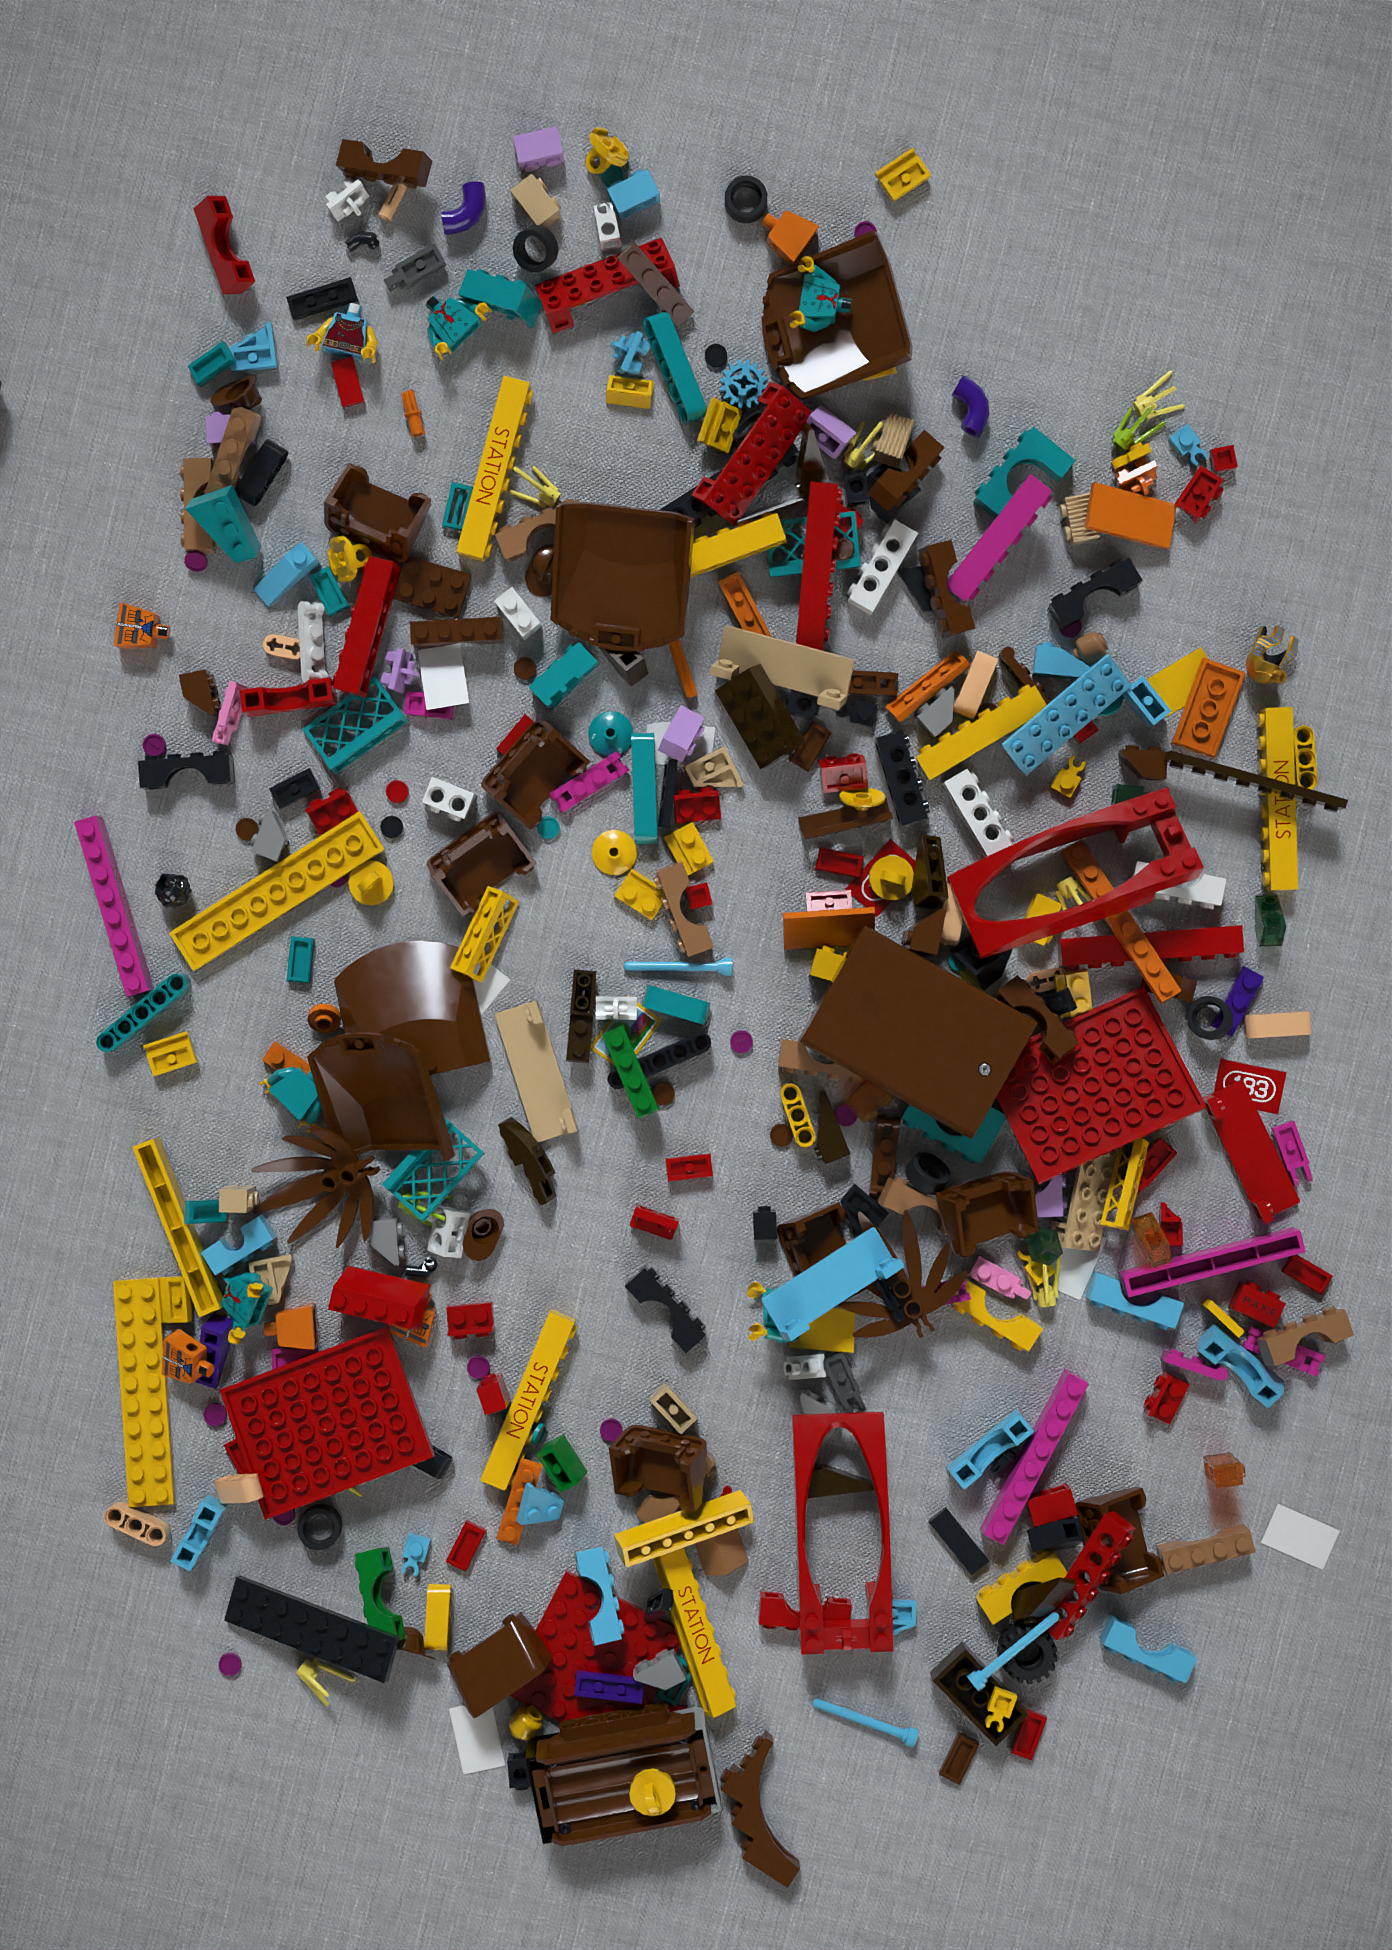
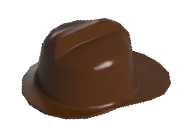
(238, 394)
(540, 571)
(482, 1234)
(413, 1643)

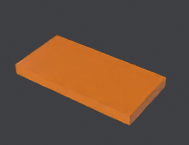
(1130, 516)
(1208, 708)
(825, 927)

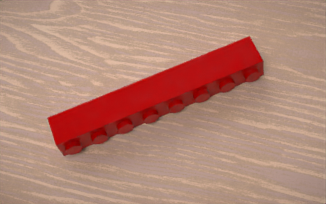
(818, 564)
(1167, 944)

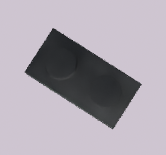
(295, 788)
(659, 1605)

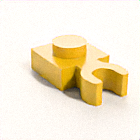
(1136, 452)
(1067, 780)
(1034, 1269)
(1000, 1705)

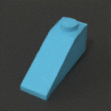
(286, 574)
(1056, 663)

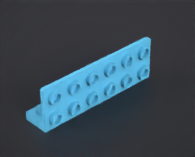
(1066, 715)
(829, 1283)

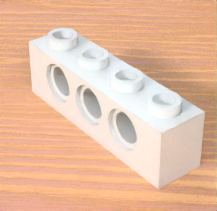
(868, 600)
(977, 828)

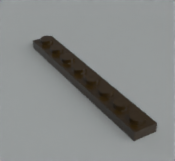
(1246, 779)

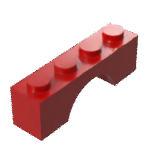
(214, 222)
(278, 700)
(776, 1612)

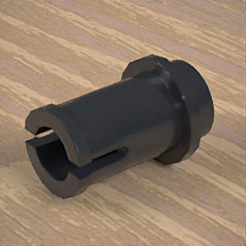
(1004, 1462)

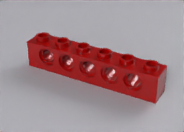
(1121, 1533)

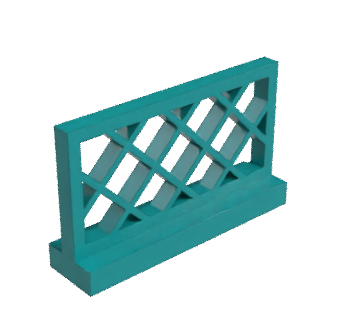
(795, 567)
(363, 742)
(416, 1159)

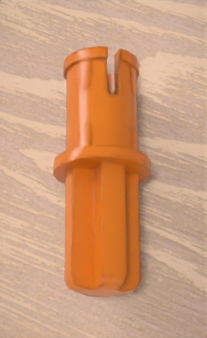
(412, 413)

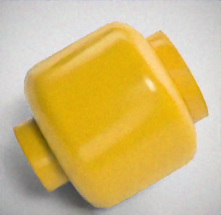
(525, 1722)

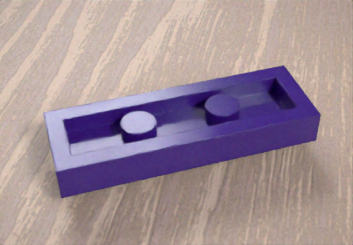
(1239, 997)
(608, 1687)

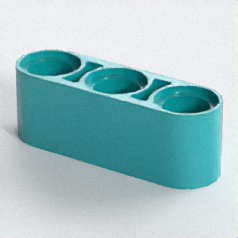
(676, 1004)

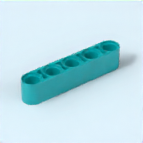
(674, 367)
(644, 788)
(133, 1017)

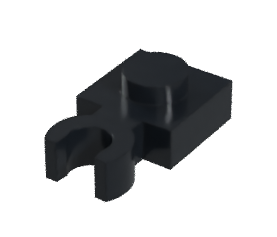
(861, 713)
(1060, 1002)

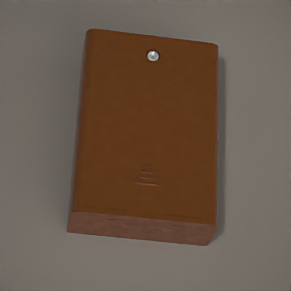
(917, 1031)

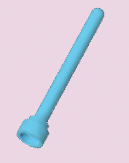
(722, 966)
(979, 1678)
(907, 1735)

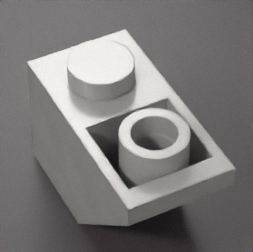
(939, 714)
(271, 838)
(386, 1239)
(813, 1405)
(661, 1671)

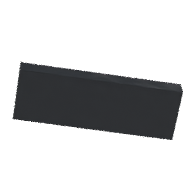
(322, 298)
(667, 793)
(958, 1541)

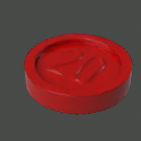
(397, 791)

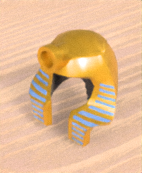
(1269, 668)

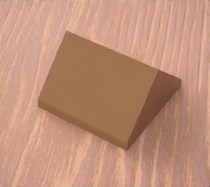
(722, 1553)

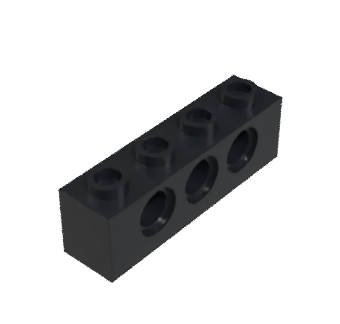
(904, 813)

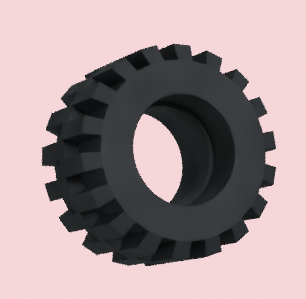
(1030, 1669)

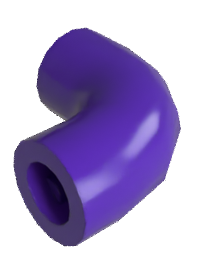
(469, 212)
(976, 404)

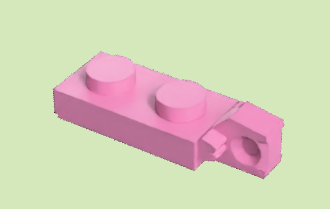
(229, 714)
(998, 1278)

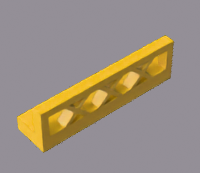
(481, 932)
(1130, 1185)

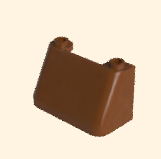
(374, 514)
(532, 771)
(479, 860)
(988, 1210)
(812, 1237)
(659, 1462)
(1136, 1564)
(499, 1664)

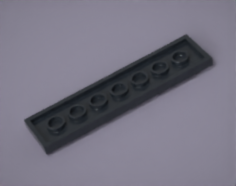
(312, 1629)

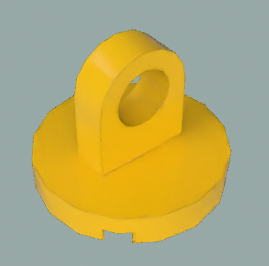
(608, 149)
(343, 558)
(891, 877)
(371, 883)
(652, 1792)

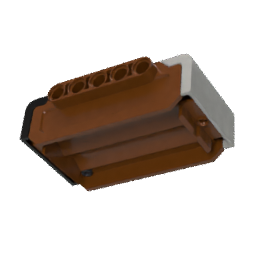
(587, 1769)

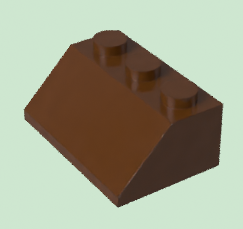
(925, 934)

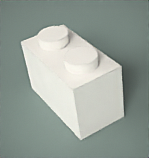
(518, 613)

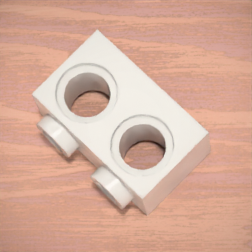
(451, 794)
(448, 1235)

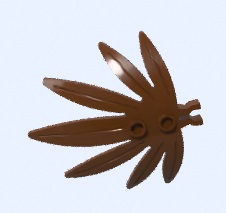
(340, 1175)
(913, 1298)

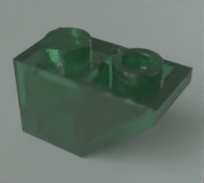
(1269, 920)

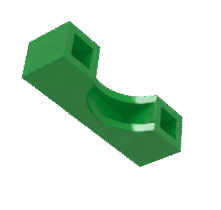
(630, 1072)
(372, 1570)

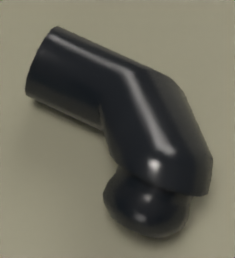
(363, 238)
(422, 1271)

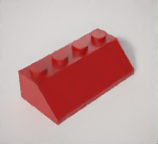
(380, 1298)

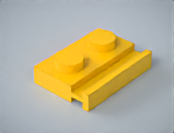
(902, 175)
(719, 425)
(689, 848)
(640, 894)
(1079, 986)
(170, 1053)
(173, 1300)

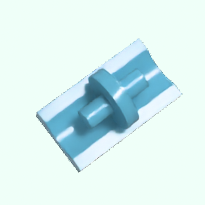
(634, 344)

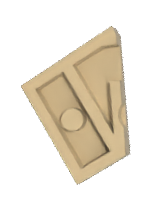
(714, 770)
(273, 1273)

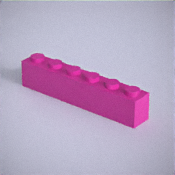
(998, 537)

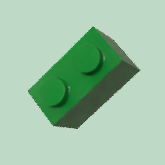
(561, 1463)

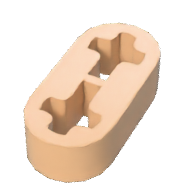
(279, 652)
(1047, 985)

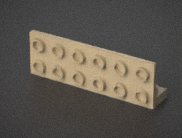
(786, 665)
(536, 1071)
(1087, 1205)

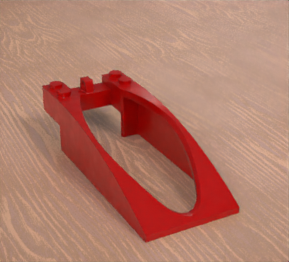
(1177, 867)
(842, 1634)

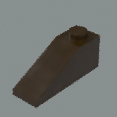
(810, 463)
(628, 664)
(929, 873)
(829, 1135)
(833, 1481)
(1040, 1600)

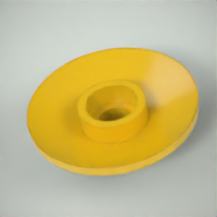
(862, 798)
(614, 864)

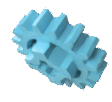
(735, 382)

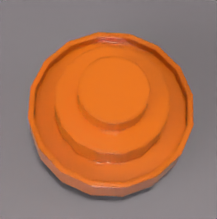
(324, 1018)

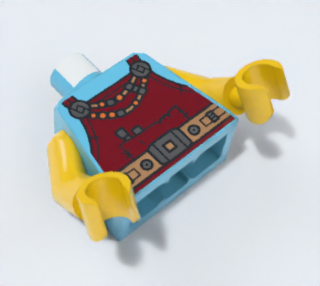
(346, 336)

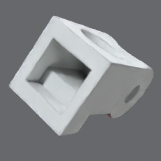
(607, 226)

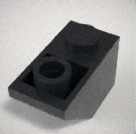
(1056, 1535)

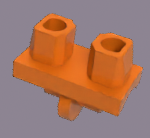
(1137, 479)

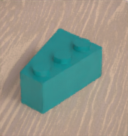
(501, 295)
(226, 522)
(563, 676)

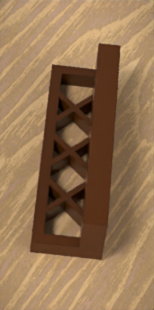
(842, 820)

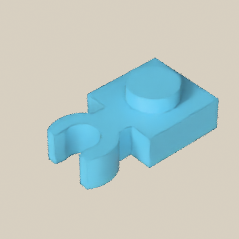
(1186, 442)
(415, 1550)

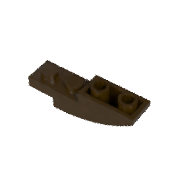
(581, 1016)
(527, 1151)

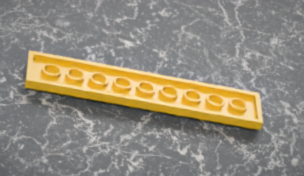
(277, 891)
(143, 1394)

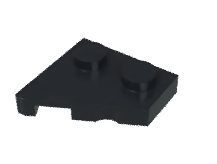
(914, 580)
(857, 1200)

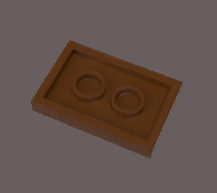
(432, 586)

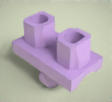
(401, 671)

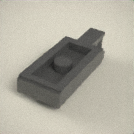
(415, 268)

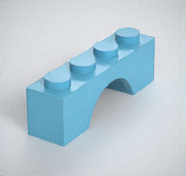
(1161, 1309)
(1259, 1379)
(976, 1458)
(593, 1566)
(1173, 1660)

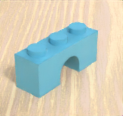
(256, 1235)
(199, 1533)

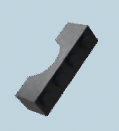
(1118, 579)
(157, 772)
(647, 1287)

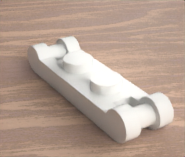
(311, 641)

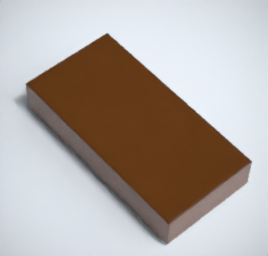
(815, 740)
(958, 1758)

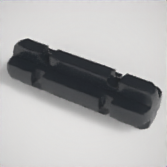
(890, 1300)

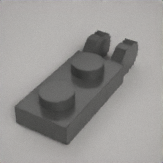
(843, 1380)

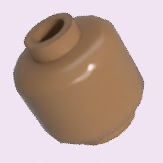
(1091, 648)

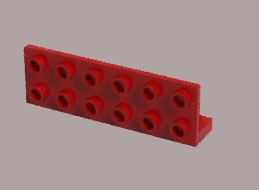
(597, 281)
(756, 454)
(1251, 1151)

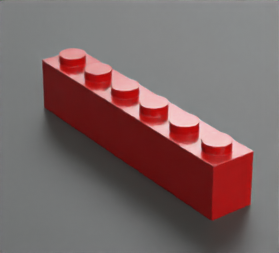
(366, 626)

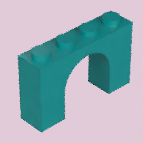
(1033, 449)
(972, 1149)

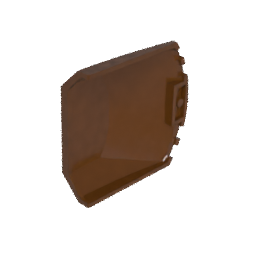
(859, 342)
(621, 574)
(417, 999)
(378, 1094)

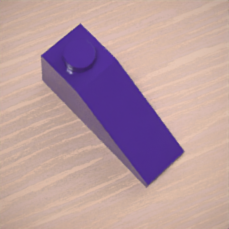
(215, 1338)

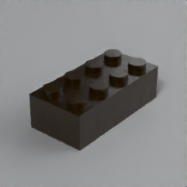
(760, 716)
(952, 1679)

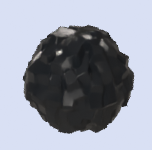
(172, 890)

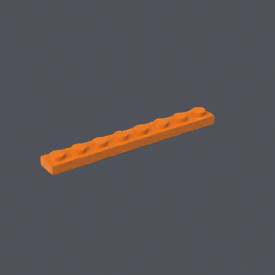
(1122, 924)

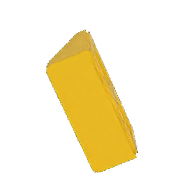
(629, 392)

